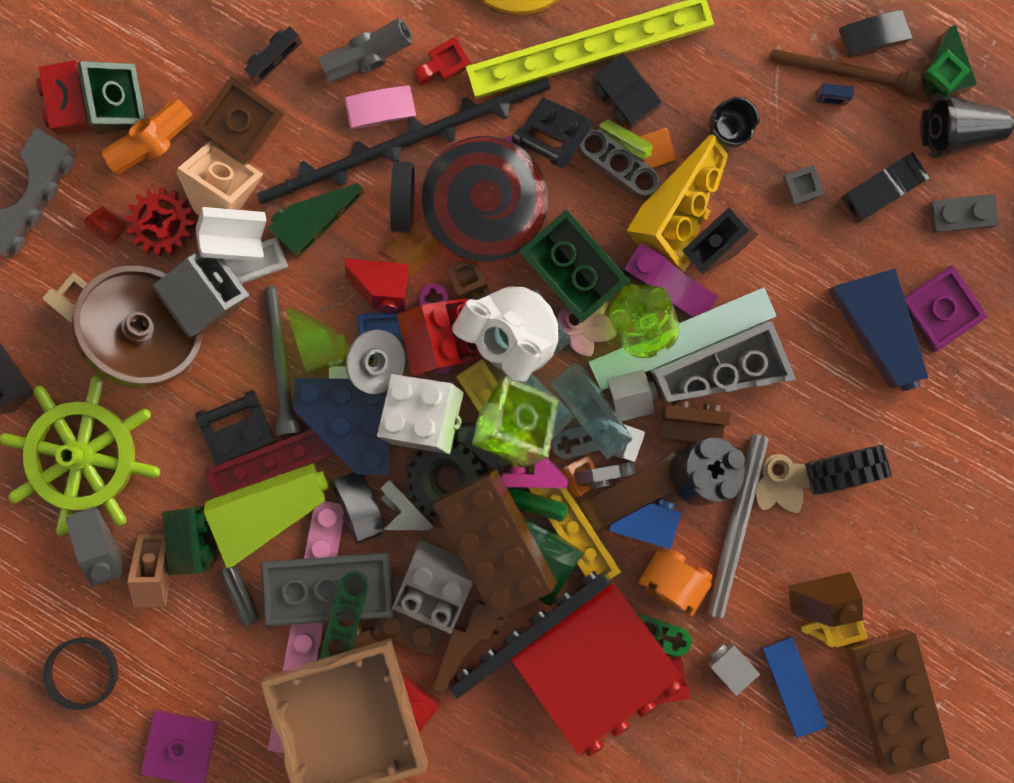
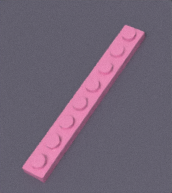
(306, 638)

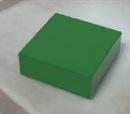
(947, 72)

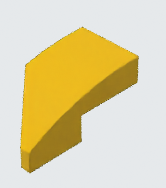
(838, 635)

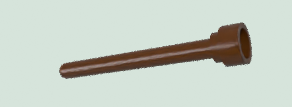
(904, 82)

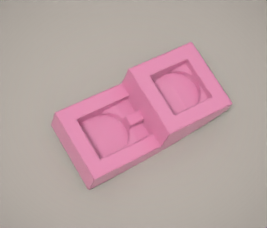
(379, 106)

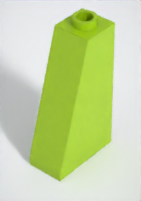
(261, 511)

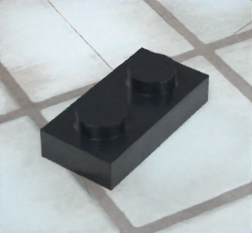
(280, 47)

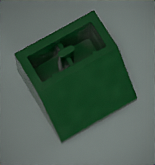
(188, 541)

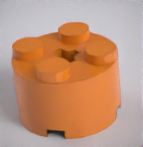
(675, 582)

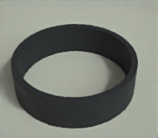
(402, 197)
(49, 683)

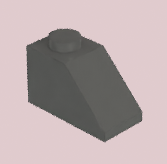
(94, 546)

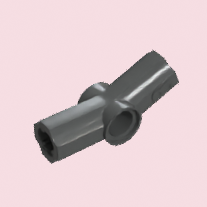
(366, 51)

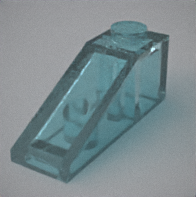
(592, 409)

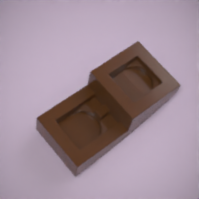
(468, 280)

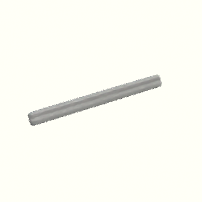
(737, 527)

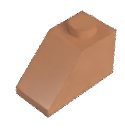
(149, 572)

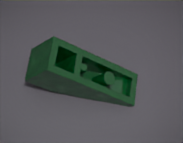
(309, 219)

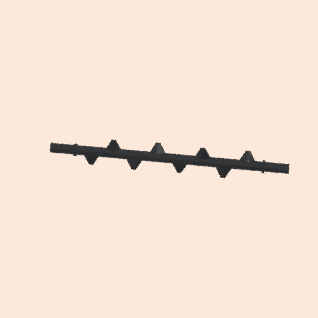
(392, 148)

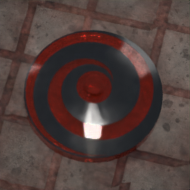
(484, 199)

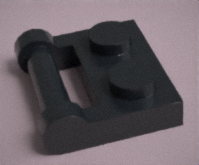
(556, 123)
(239, 437)

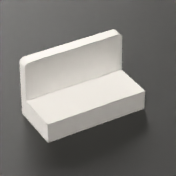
(230, 234)

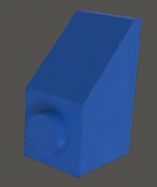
(651, 524)

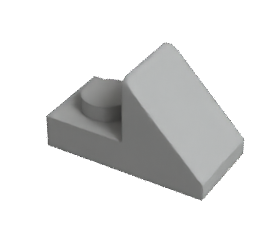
(410, 517)

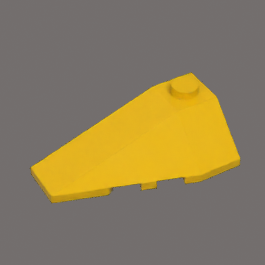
(676, 209)

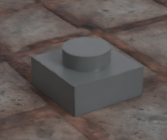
(803, 185)

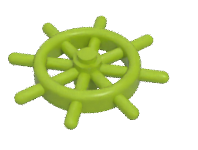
(79, 455)

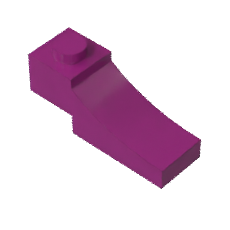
(654, 269)

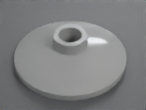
(388, 360)

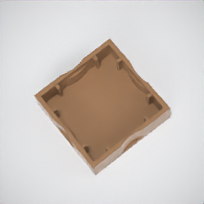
(346, 718)

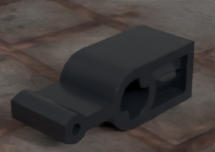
(885, 187)

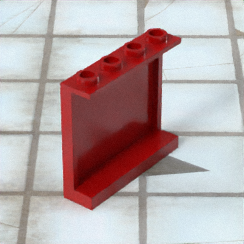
(598, 671)

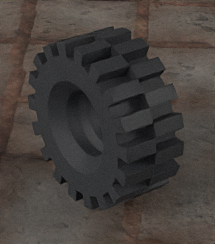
(424, 470)
(848, 470)

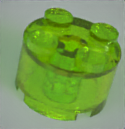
(644, 320)

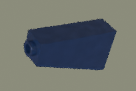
(883, 325)

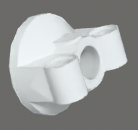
(524, 319)

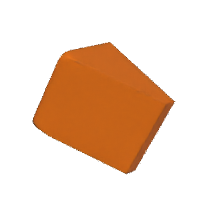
(662, 148)
(569, 472)

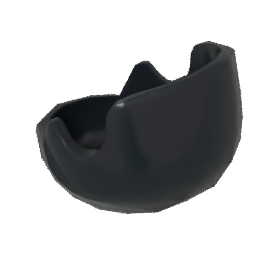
(734, 121)

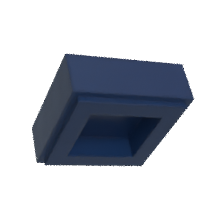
(834, 94)

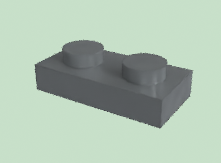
(964, 213)

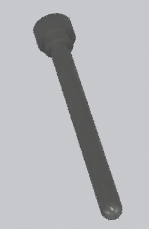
(287, 421)

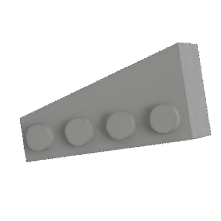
(730, 364)

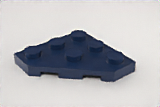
(345, 421)

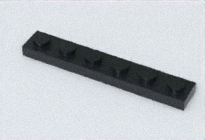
(518, 640)

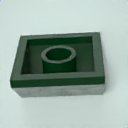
(110, 95)

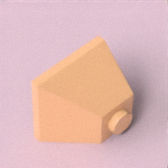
(217, 179)

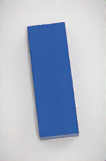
(794, 687)

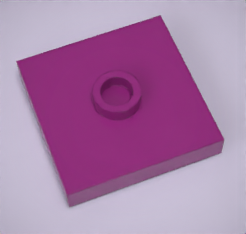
(179, 747)

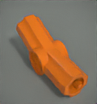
(148, 137)

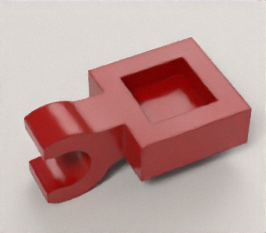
(446, 61)

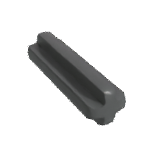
(239, 595)

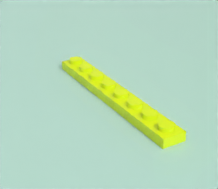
(589, 47)

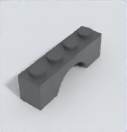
(46, 163)

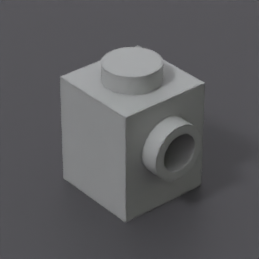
(632, 395)
(732, 667)

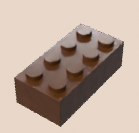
(495, 544)
(897, 701)

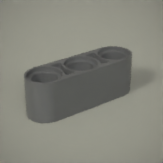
(634, 166)

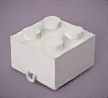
(420, 414)

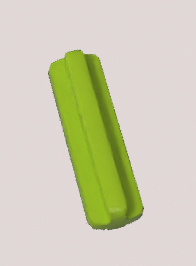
(627, 139)

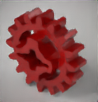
(155, 209)

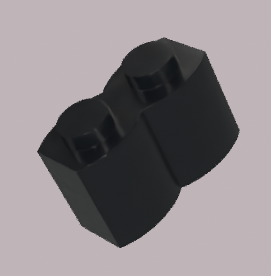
(626, 92)

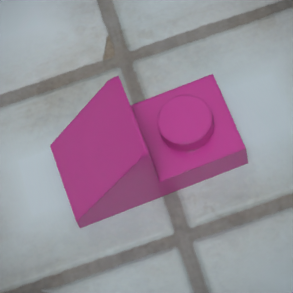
(545, 476)

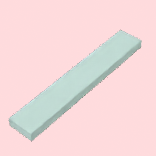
(693, 335)

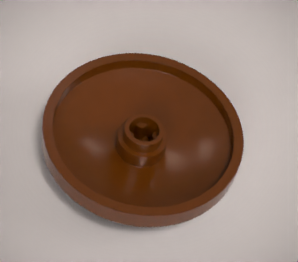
(129, 331)

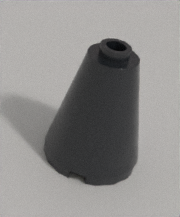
(962, 125)

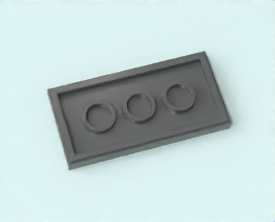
(307, 587)

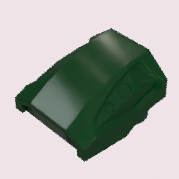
(559, 555)

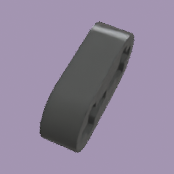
(577, 450)

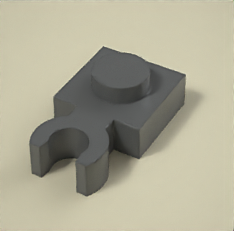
(599, 476)

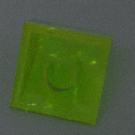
(317, 343)
(517, 422)

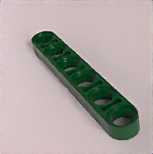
(345, 600)

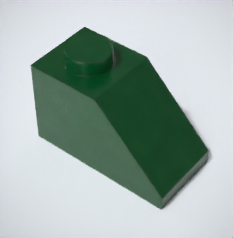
(950, 40)

